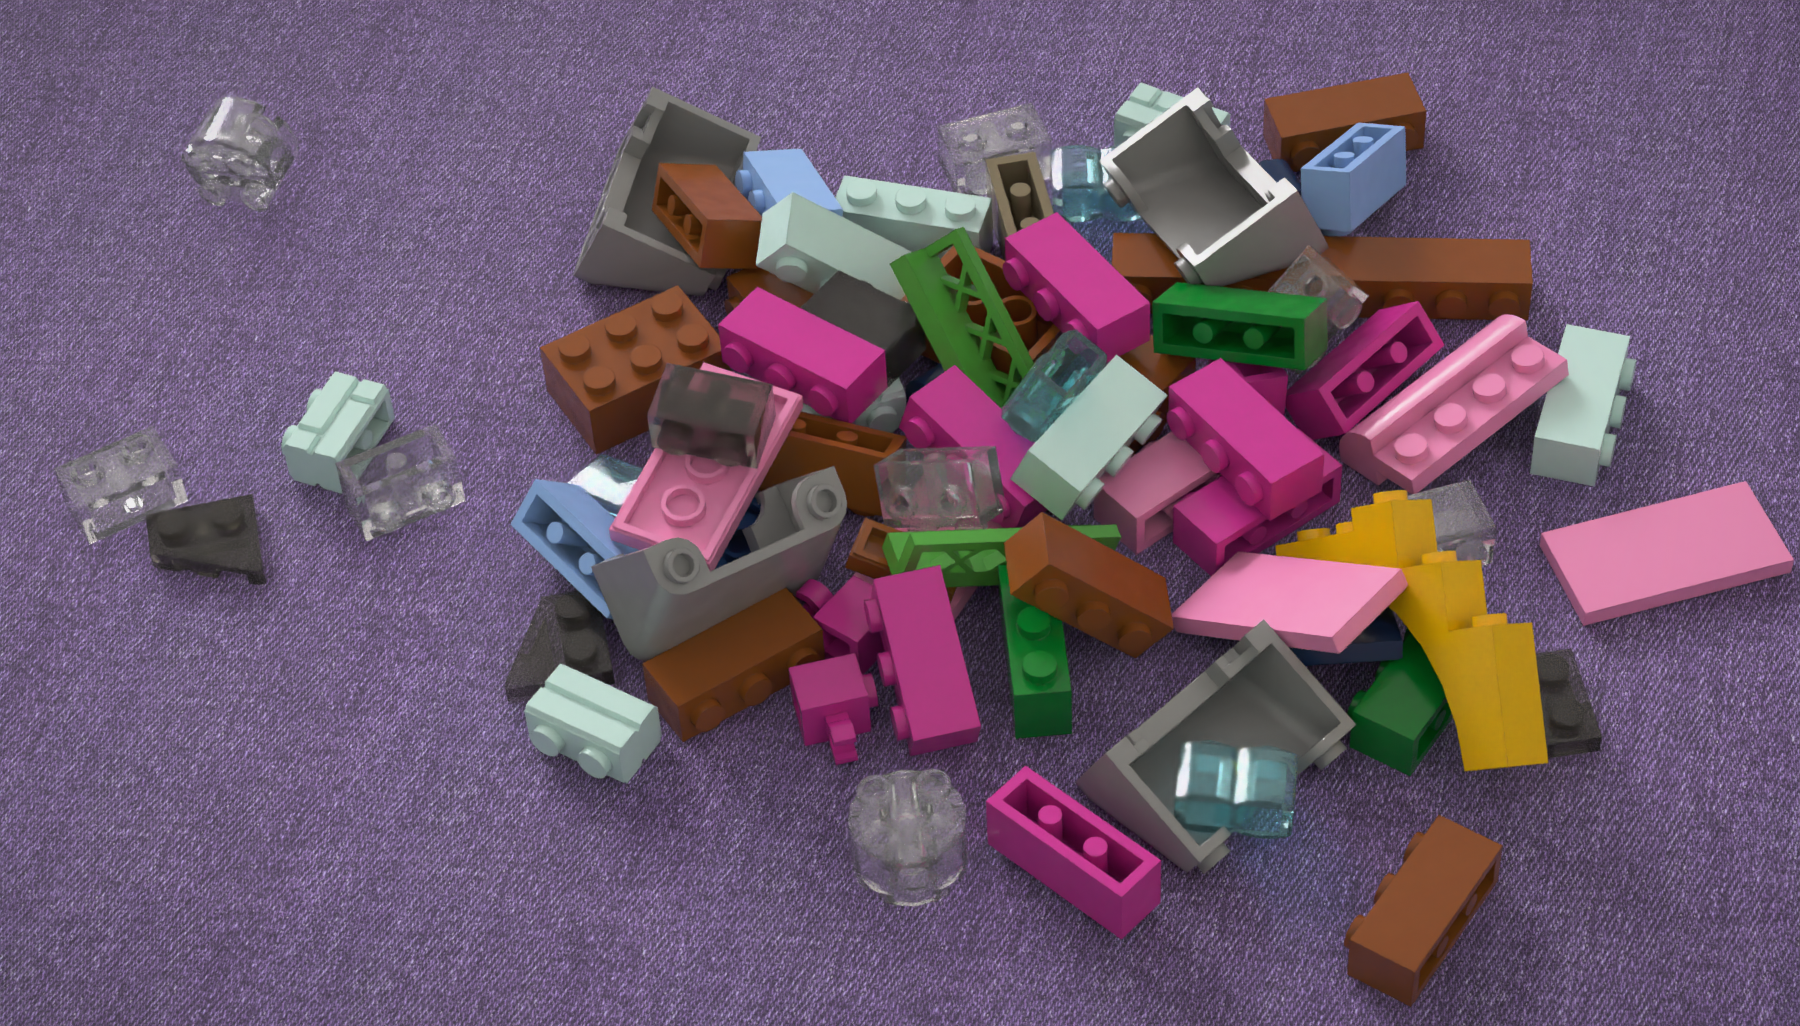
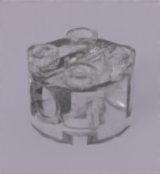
(240, 154)
(908, 836)

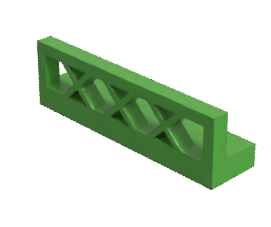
(947, 323)
(967, 555)

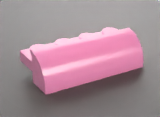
(1453, 406)

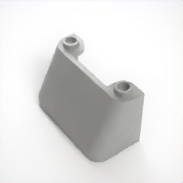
(1209, 197)
(626, 239)
(671, 594)
(1245, 700)

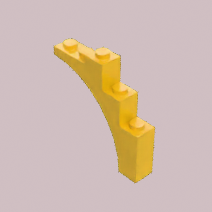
(1478, 656)

